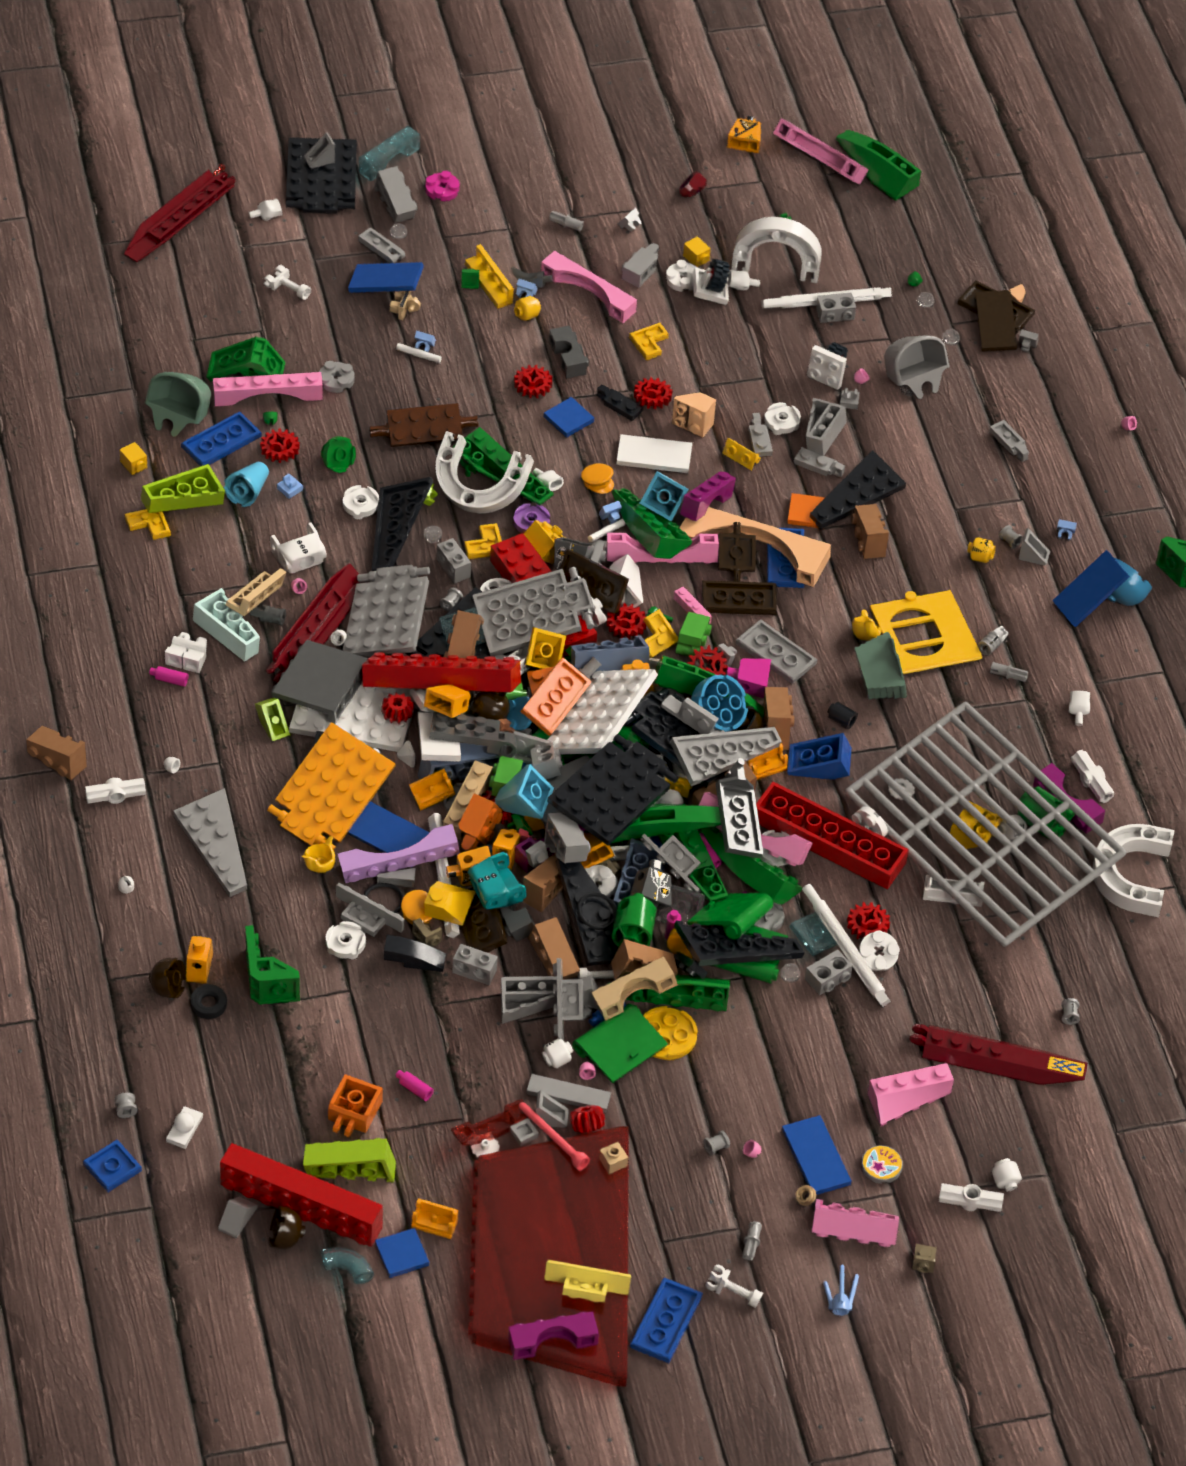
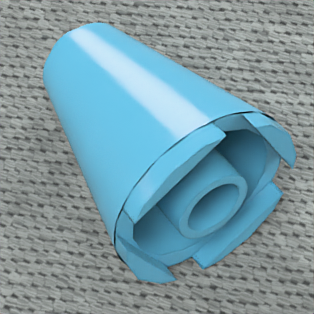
(246, 483)

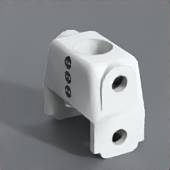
(300, 552)

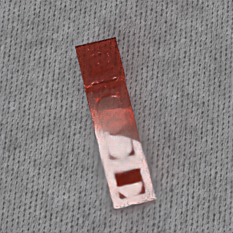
(491, 1127)

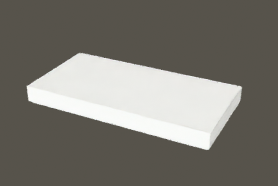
(654, 453)
(434, 748)

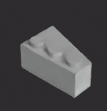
(396, 194)
(824, 425)
(565, 838)
(526, 996)

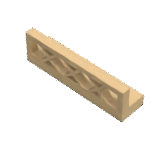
(257, 595)

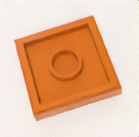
(800, 509)

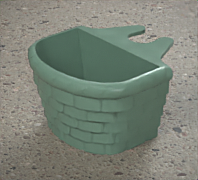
(178, 398)
(881, 668)

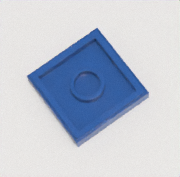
(568, 417)
(112, 1165)
(402, 1253)

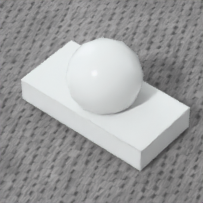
(184, 1127)

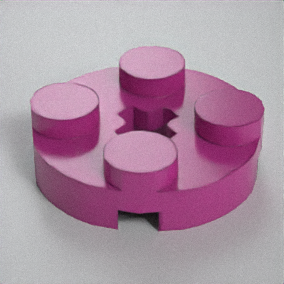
(445, 179)

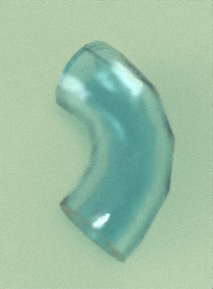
(348, 1260)

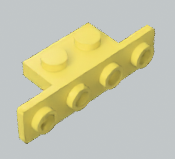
(587, 1281)

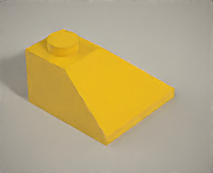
(544, 649)
(448, 902)

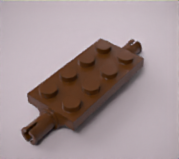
(423, 424)

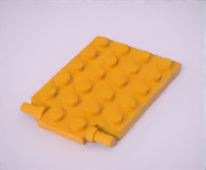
(331, 787)

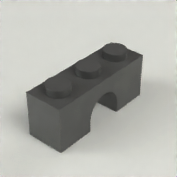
(572, 360)
(518, 922)

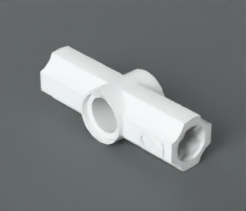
(1092, 776)
(115, 790)
(980, 1198)

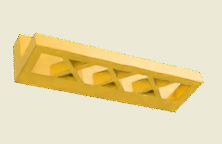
(491, 278)

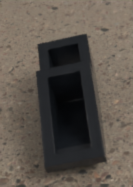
(413, 954)

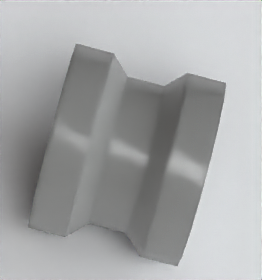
(125, 1105)

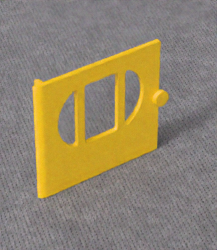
(944, 612)

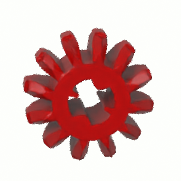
(397, 708)
(587, 1118)

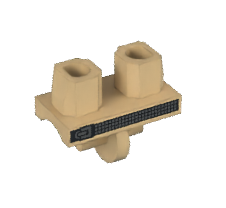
(407, 303)

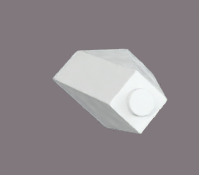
(629, 569)

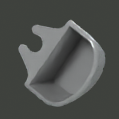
(915, 361)

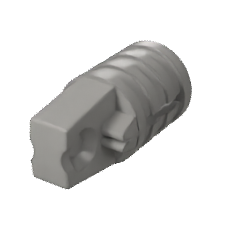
(992, 640)

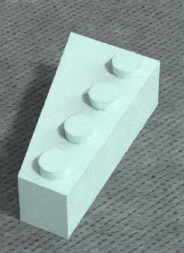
(226, 625)

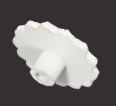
(906, 785)
(485, 1147)

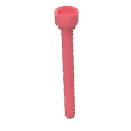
(579, 1159)

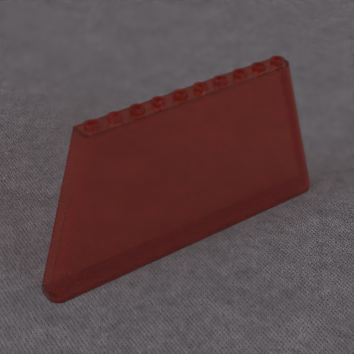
(542, 1210)

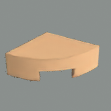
(1018, 293)

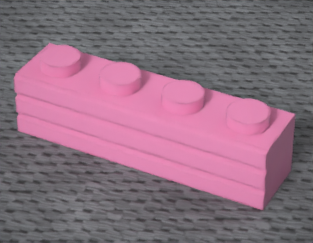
(689, 603)

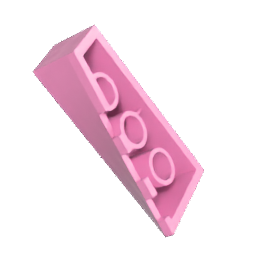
(909, 1090)
(854, 1224)

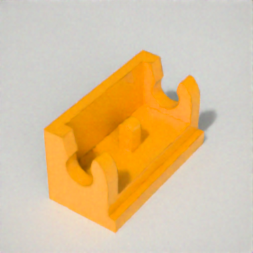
(769, 763)
(432, 789)
(434, 1218)

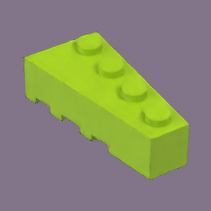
(184, 491)
(350, 1159)

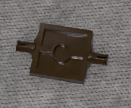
(737, 552)

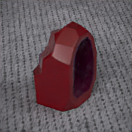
(692, 185)

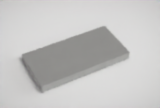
(786, 657)

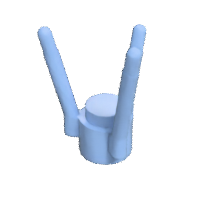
(840, 1303)

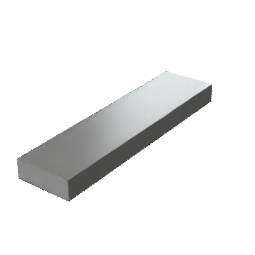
(568, 1092)

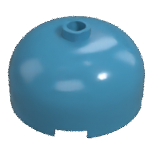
(1132, 590)
(730, 709)

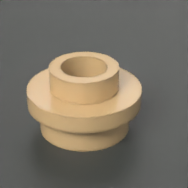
(802, 1191)

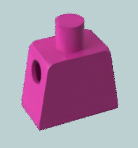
(752, 675)

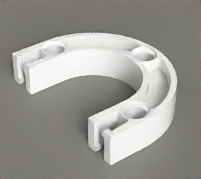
(783, 231)
(484, 500)
(1118, 889)

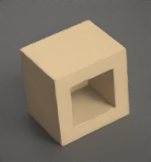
(613, 1158)

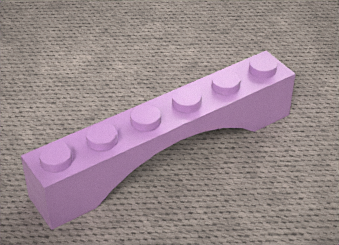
(436, 845)

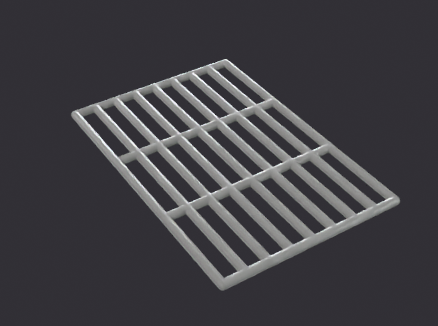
(1010, 846)

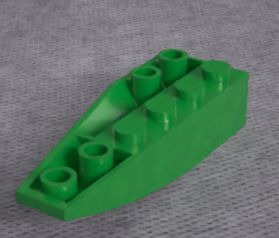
(886, 167)
(493, 460)
(654, 532)
(686, 677)
(671, 818)
(754, 871)
(705, 875)
(690, 992)

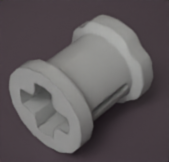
(1010, 536)
(451, 599)
(1070, 1011)
(716, 1143)

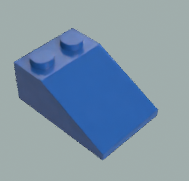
(821, 758)

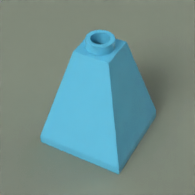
(664, 496)
(525, 794)

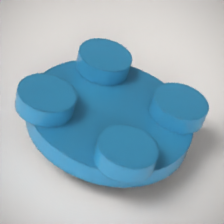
(519, 720)

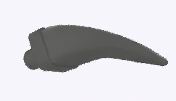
(538, 278)

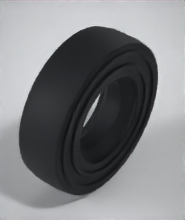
(208, 1012)

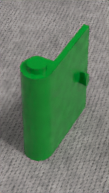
(735, 913)
(763, 970)
(618, 1039)

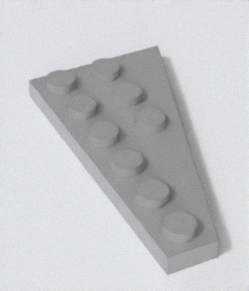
(714, 753)
(213, 834)

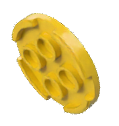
(677, 1030)

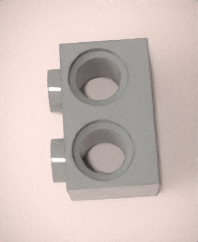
(836, 307)
(453, 560)
(547, 760)
(475, 964)
(828, 972)

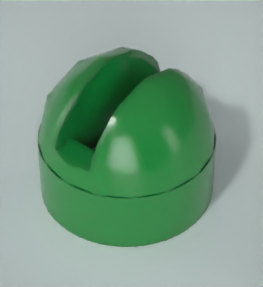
(914, 279)
(270, 417)

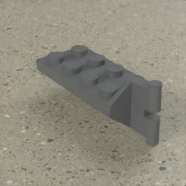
(739, 813)

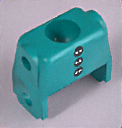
(496, 883)

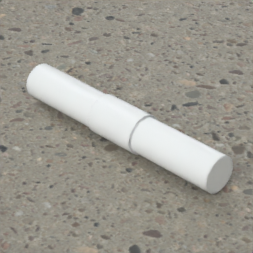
(418, 353)
(608, 529)

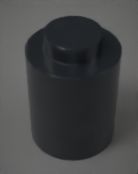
(842, 715)

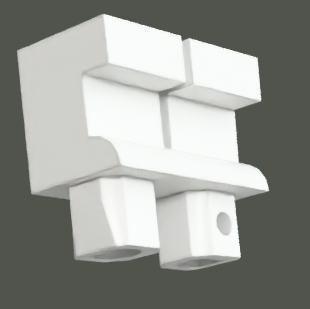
(186, 653)

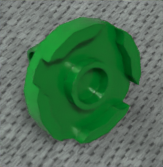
(338, 454)

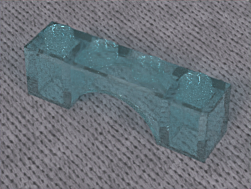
(405, 141)

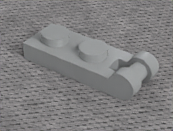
(381, 246)

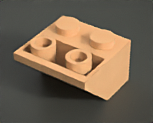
(694, 413)

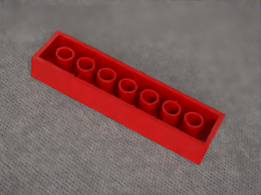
(519, 561)
(433, 671)
(832, 835)
(309, 1196)

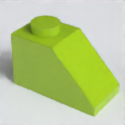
(272, 718)

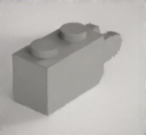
(640, 265)

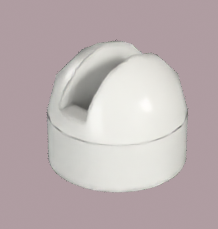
(335, 636)
(172, 764)
(123, 886)

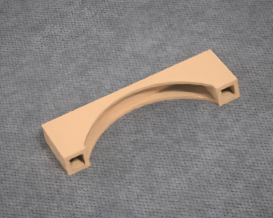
(804, 553)

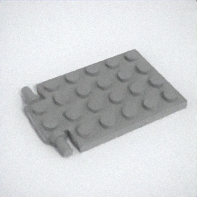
(536, 602)
(387, 611)

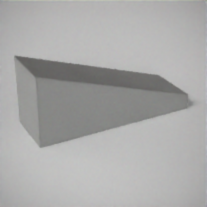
(401, 878)

